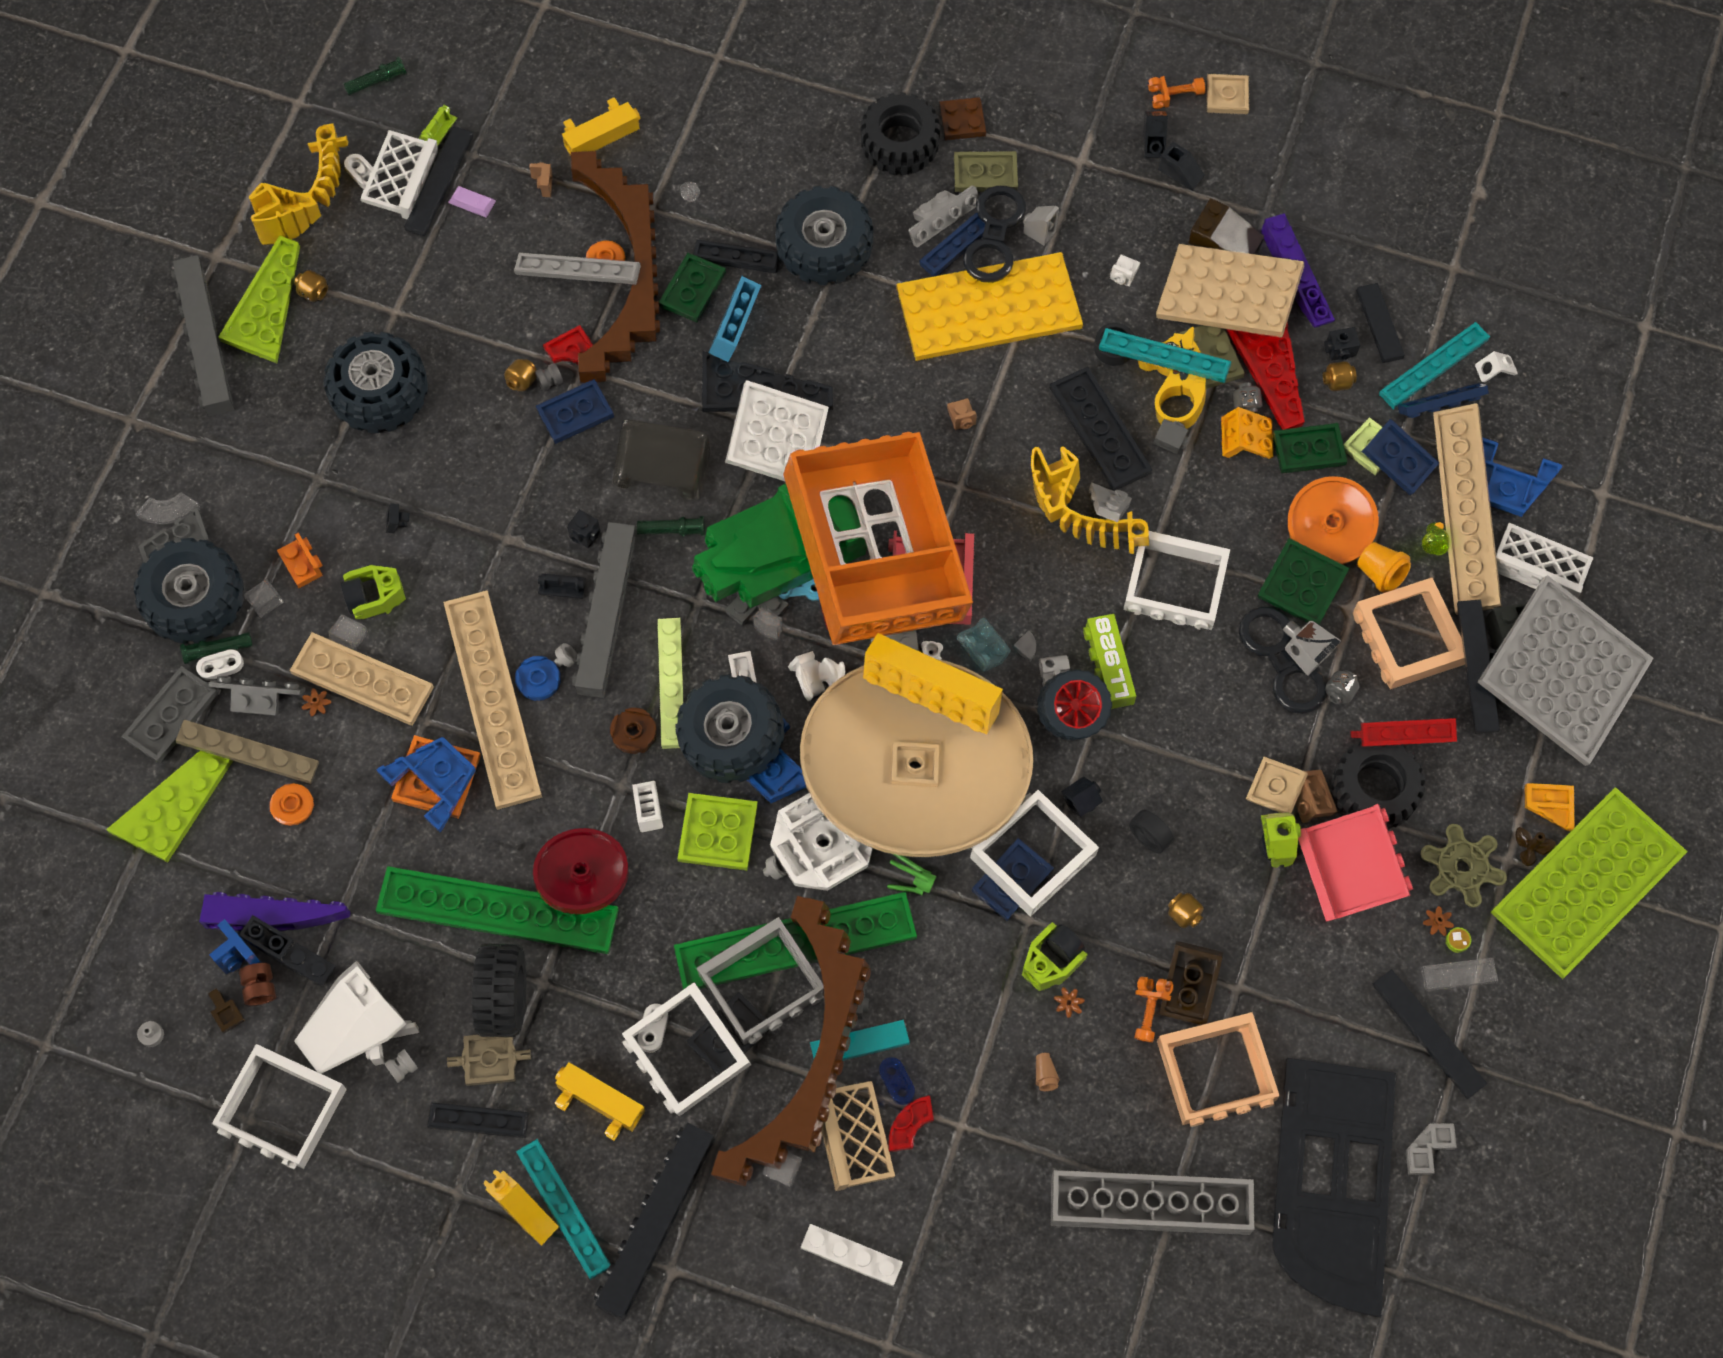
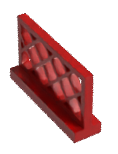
(1407, 732)

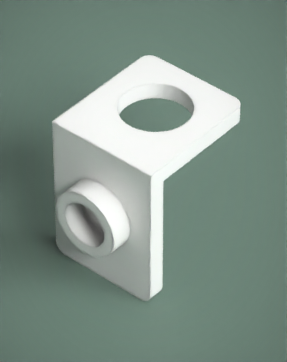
(1500, 363)

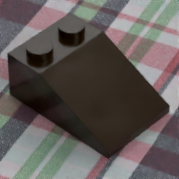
(1224, 230)
(1194, 980)

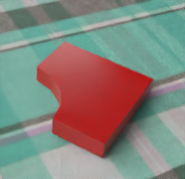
(568, 345)

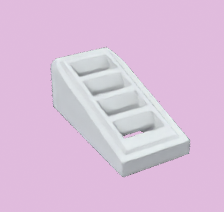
(649, 820)

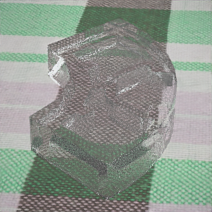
(166, 510)

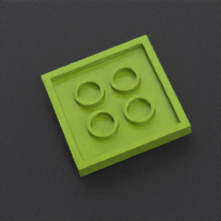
(717, 831)

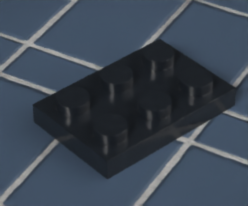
(709, 1045)

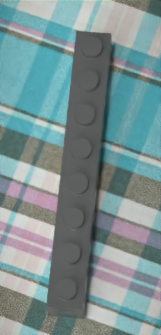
(203, 336)
(605, 610)

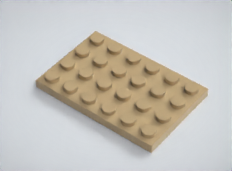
(1230, 290)

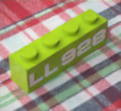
(1110, 659)

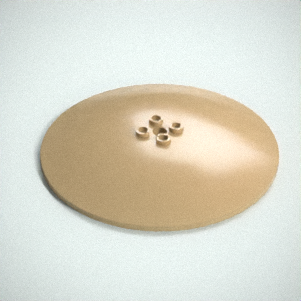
(861, 778)

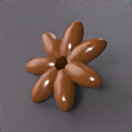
(315, 702)
(1433, 921)
(1069, 1006)

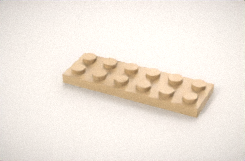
(362, 679)

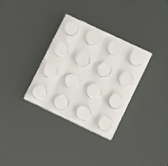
(772, 427)

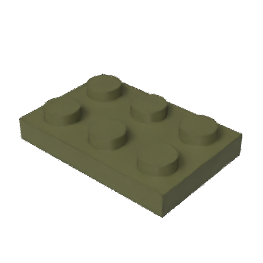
(985, 170)
(1215, 342)

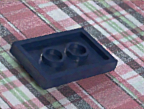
(574, 411)
(1400, 457)
(1021, 866)

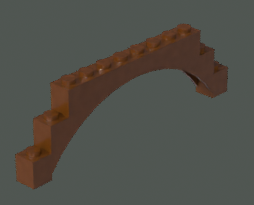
(637, 317)
(803, 1118)

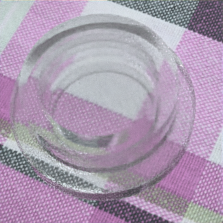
(689, 191)

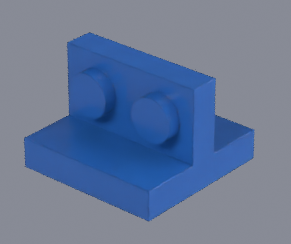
(233, 951)

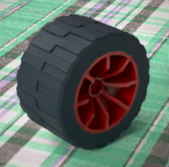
(1074, 705)

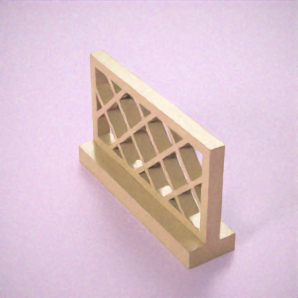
(834, 1144)

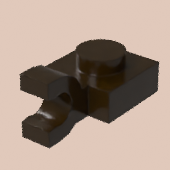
(226, 1013)

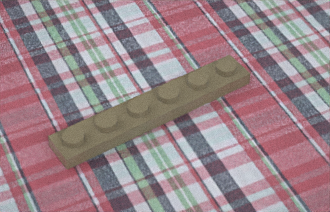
(247, 751)

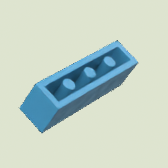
(734, 319)

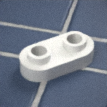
(361, 173)
(220, 664)
(656, 1029)

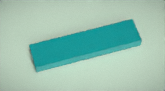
(873, 1040)

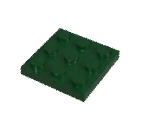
(1303, 582)

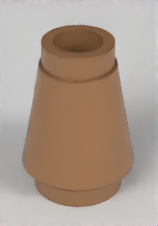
(1046, 1074)

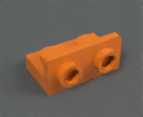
(300, 562)

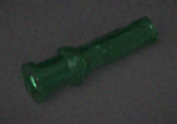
(384, 72)
(682, 526)
(204, 648)

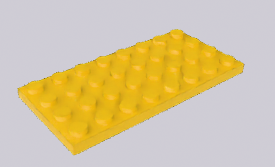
(964, 314)

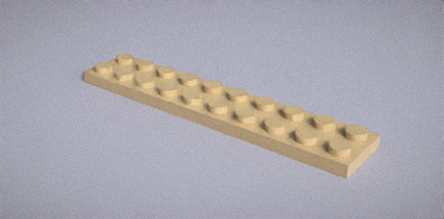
(1467, 506)
(492, 700)

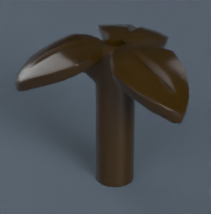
(1538, 843)

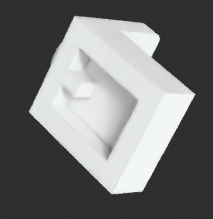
(1124, 270)

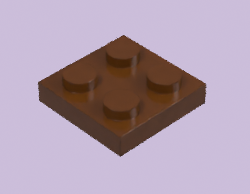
(962, 118)

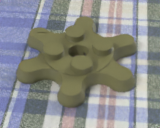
(1474, 855)

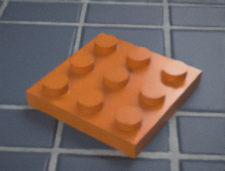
(415, 793)

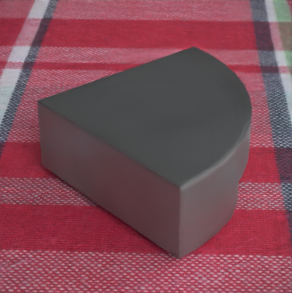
(1026, 646)

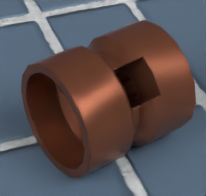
(257, 984)

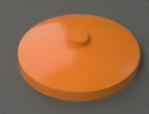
(1334, 518)

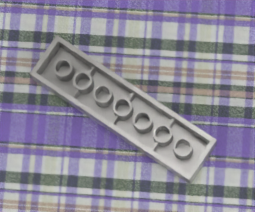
(1152, 1202)

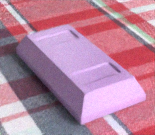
(472, 201)

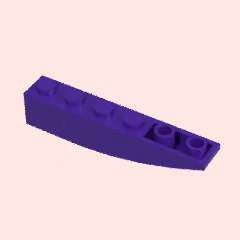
(1283, 244)
(279, 914)

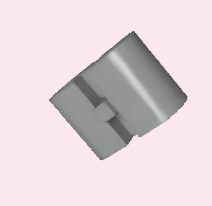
(1052, 666)

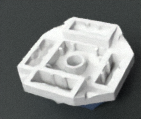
(806, 863)

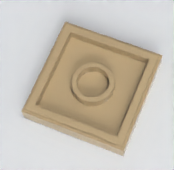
(1227, 94)
(1276, 786)

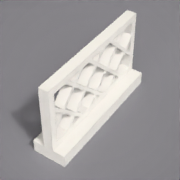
(417, 175)
(1531, 575)

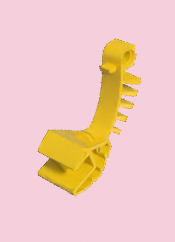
(290, 213)
(1054, 490)

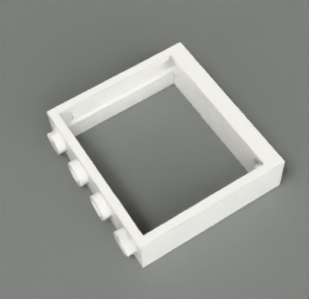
(1186, 549)
(1027, 903)
(657, 1082)
(240, 1088)

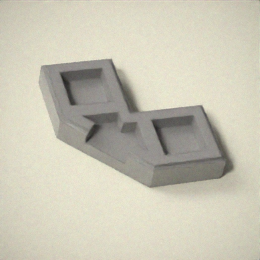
(1420, 1152)

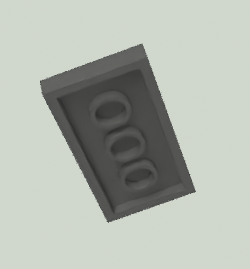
(158, 725)

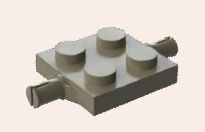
(488, 1059)

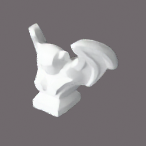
(812, 673)

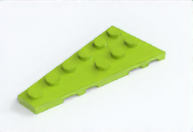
(262, 311)
(169, 810)

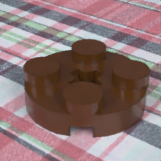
(633, 743)

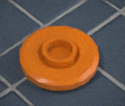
(606, 250)
(291, 804)

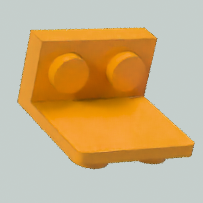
(1246, 432)

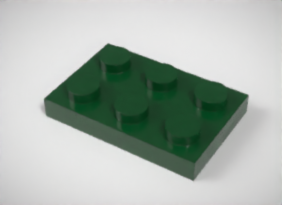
(692, 287)
(1309, 448)

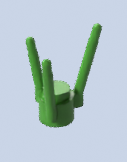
(923, 878)

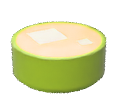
(1458, 940)

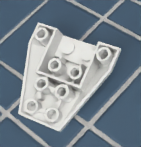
(348, 1021)

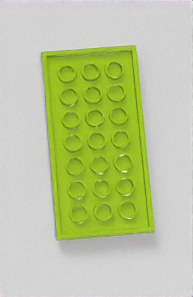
(1588, 882)

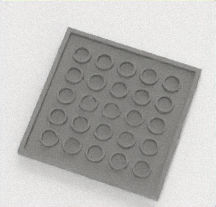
(1565, 670)

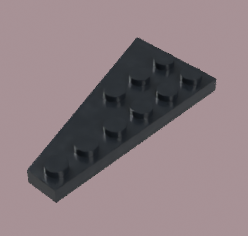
(725, 381)

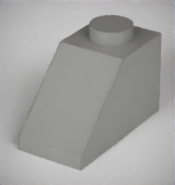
(1041, 223)

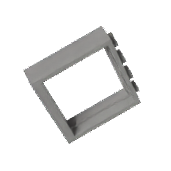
(741, 949)

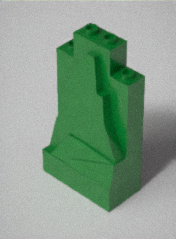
(763, 549)

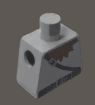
(1309, 645)

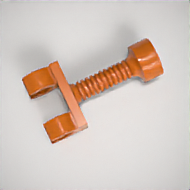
(1163, 99)
(1145, 988)

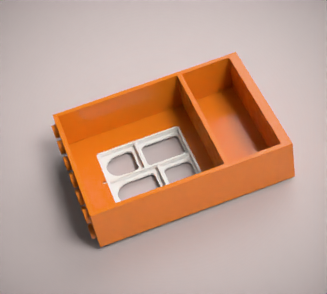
(881, 593)

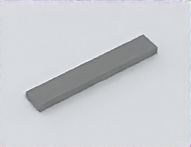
(577, 268)

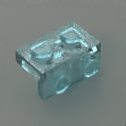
(984, 645)

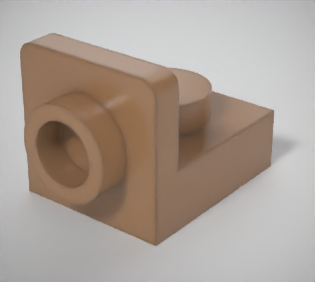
(544, 177)
(962, 414)

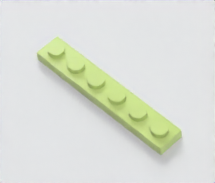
(670, 678)

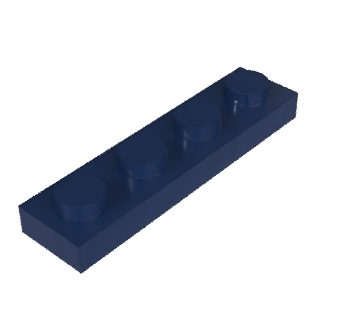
(953, 246)
(1435, 402)

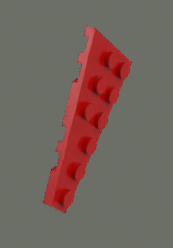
(1273, 370)

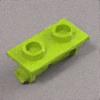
(438, 125)

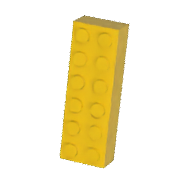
(932, 683)

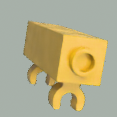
(601, 130)
(600, 1097)
(521, 1207)

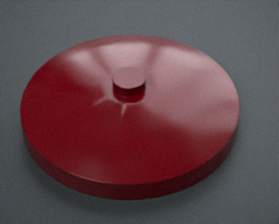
(580, 871)

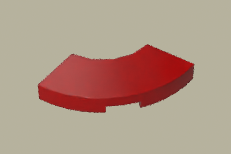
(909, 1122)

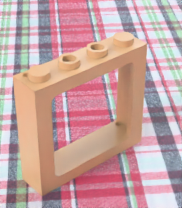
(1381, 654)
(1247, 1027)

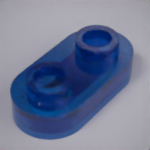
(898, 1081)

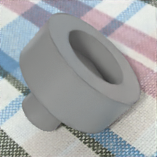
(565, 655)
(774, 868)
(150, 1034)

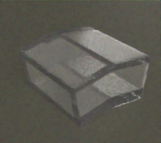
(263, 598)
(768, 624)
(348, 632)
(787, 1171)

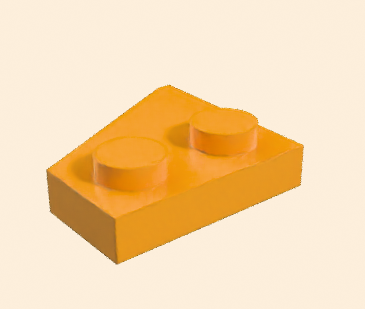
(1552, 803)

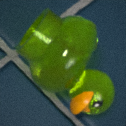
(1436, 539)

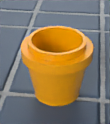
(1384, 566)

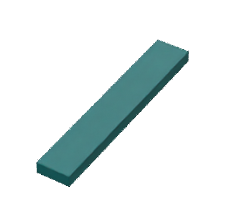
(1165, 355)
(1434, 365)
(563, 1209)

